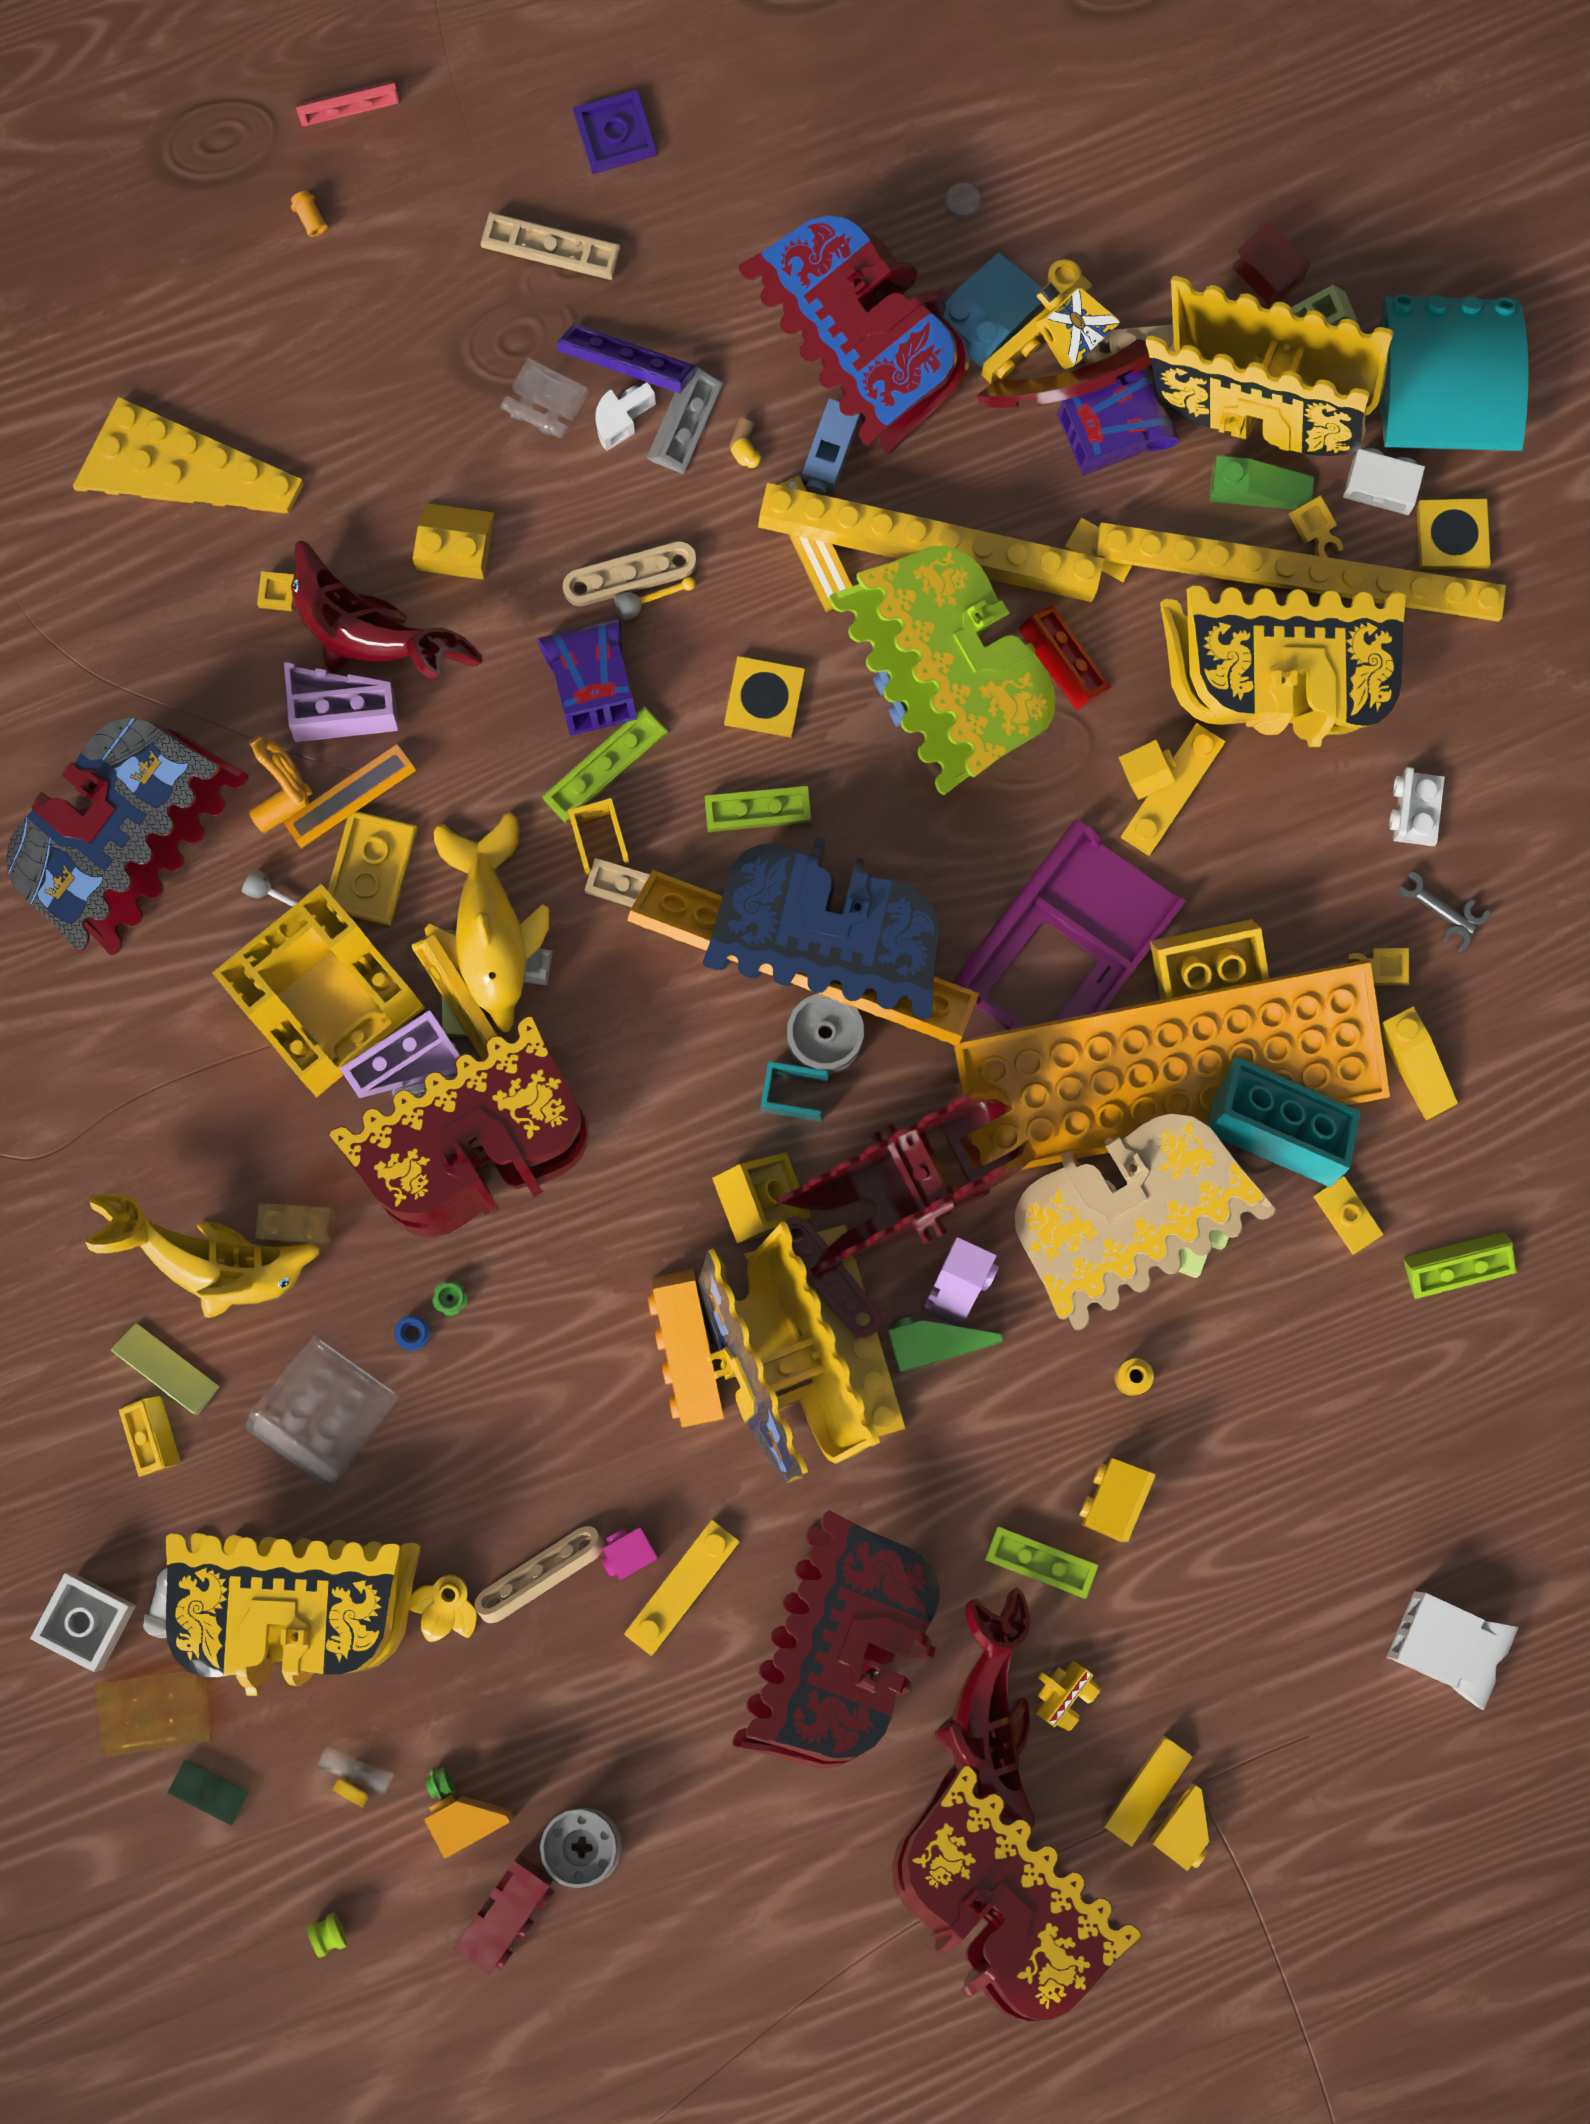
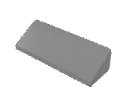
(685, 422)

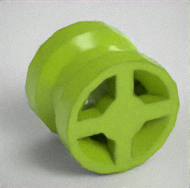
(327, 1935)

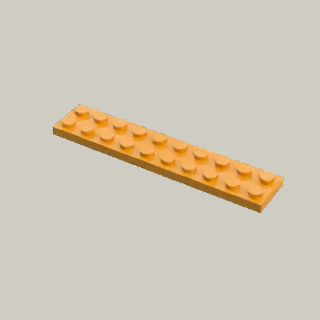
(691, 916)

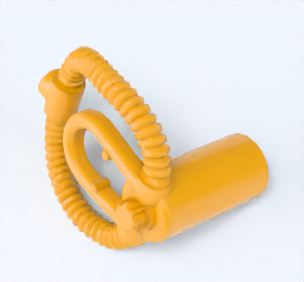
(293, 794)

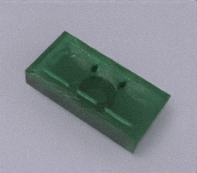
(208, 1792)

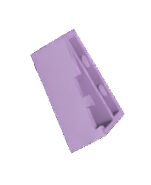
(337, 705)
(403, 1058)

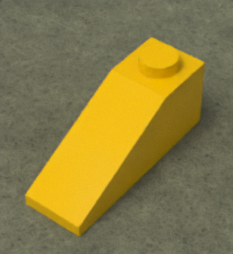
(1418, 1062)

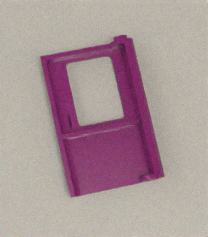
(1091, 901)

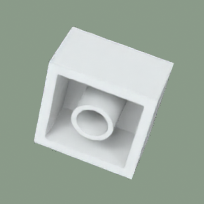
(83, 1622)

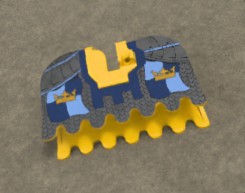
(778, 1342)

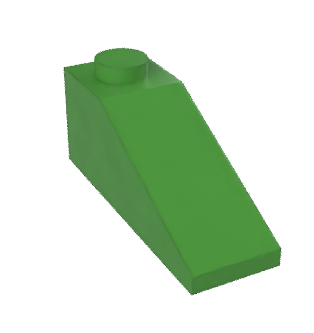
(1258, 484)
(930, 1342)

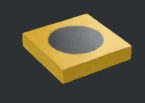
(1453, 534)
(764, 696)

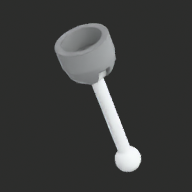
(259, 885)

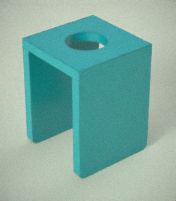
(797, 1072)

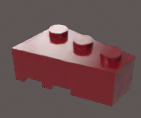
(505, 1915)

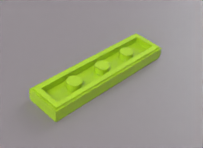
(605, 764)

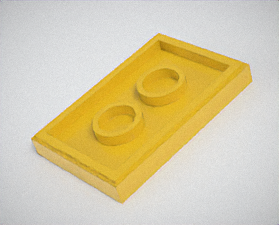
(372, 866)

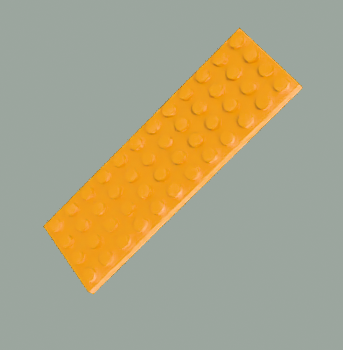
(1126, 1065)

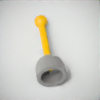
(629, 604)

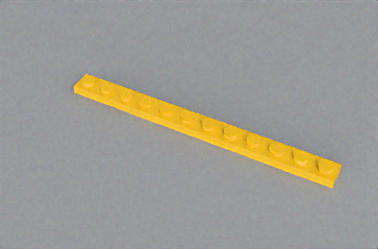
(1298, 571)

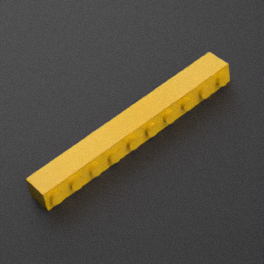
(903, 534)

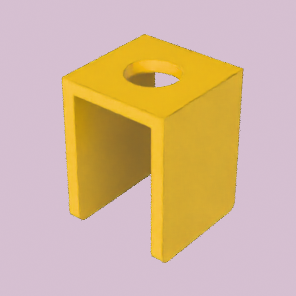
(590, 812)

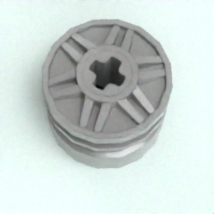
(566, 1862)

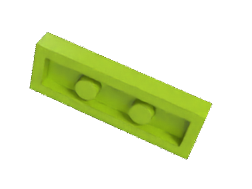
(757, 809)
(1041, 1562)

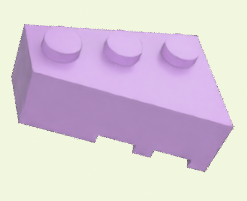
(961, 1279)

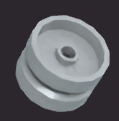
(819, 1014)

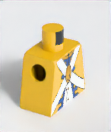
(1073, 323)

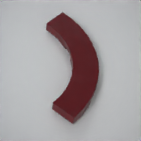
(1069, 384)

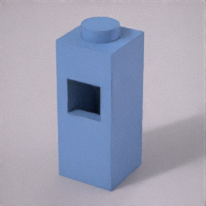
(829, 449)

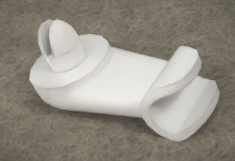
(155, 1621)

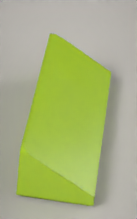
(1460, 1264)

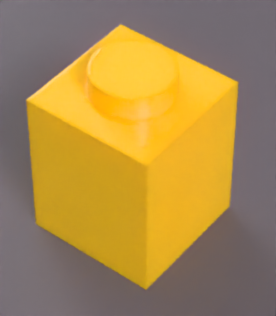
(1148, 769)

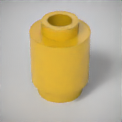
(1123, 1380)

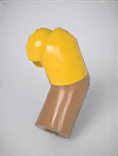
(742, 447)

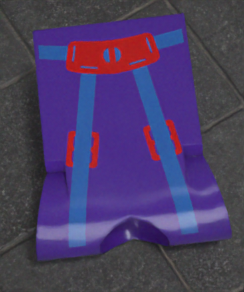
(1117, 422)
(590, 676)

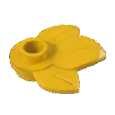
(442, 1613)

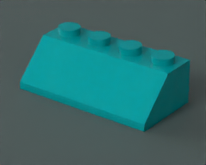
(1284, 1122)

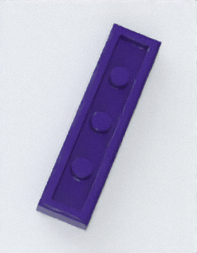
(626, 358)

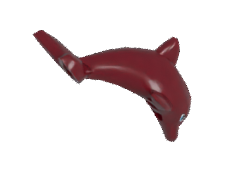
(364, 625)
(982, 1727)

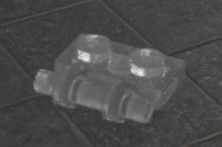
(549, 390)

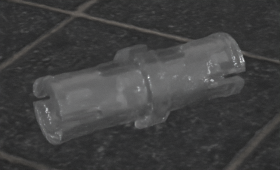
(355, 1770)

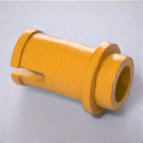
(305, 206)

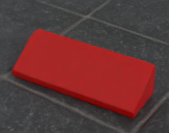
(1064, 657)

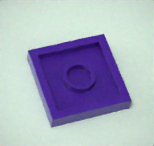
(614, 131)

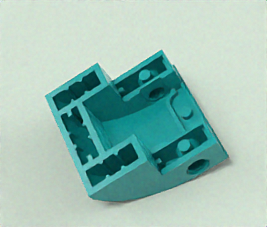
(1455, 373)

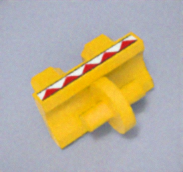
(1062, 1691)

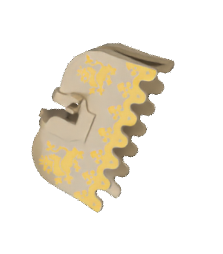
(1096, 1237)

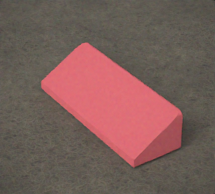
(347, 103)

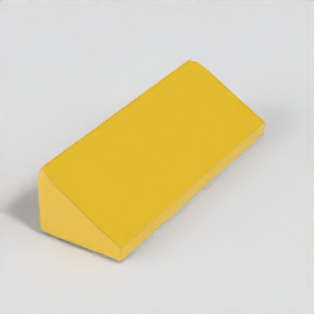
(1147, 1791)

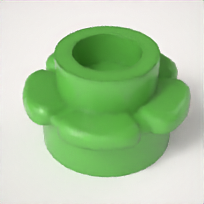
(459, 1298)
(440, 1783)

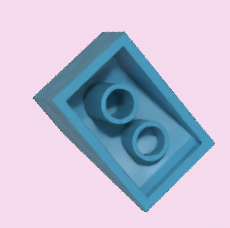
(992, 307)

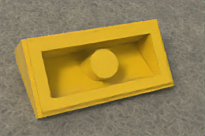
(149, 1435)

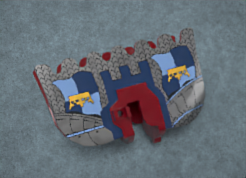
(98, 861)

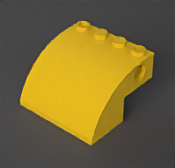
(318, 989)

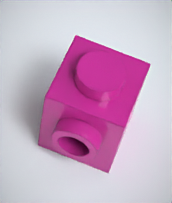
(627, 1553)

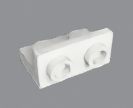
(1417, 807)

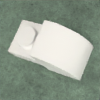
(615, 416)

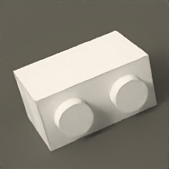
(1384, 481)

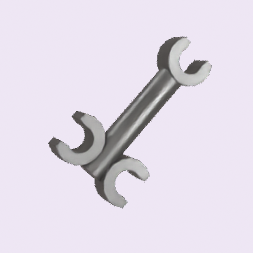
(1462, 923)

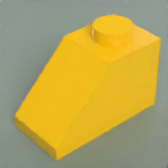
(1184, 1830)

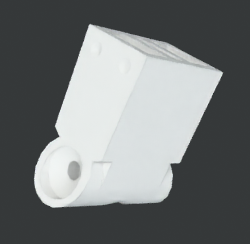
(1451, 1646)

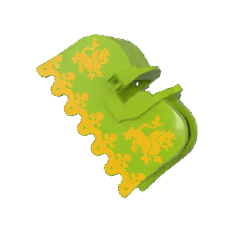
(925, 633)

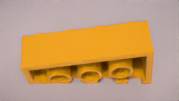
(686, 1348)

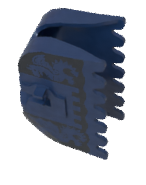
(781, 917)

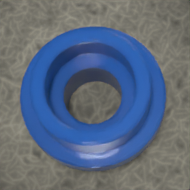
(402, 1327)

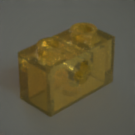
(295, 1224)

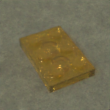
(152, 1713)

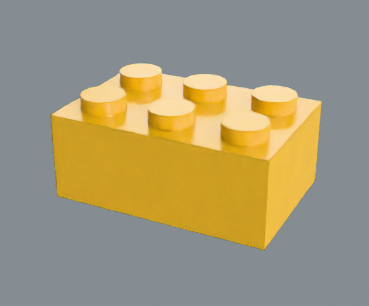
(1209, 959)

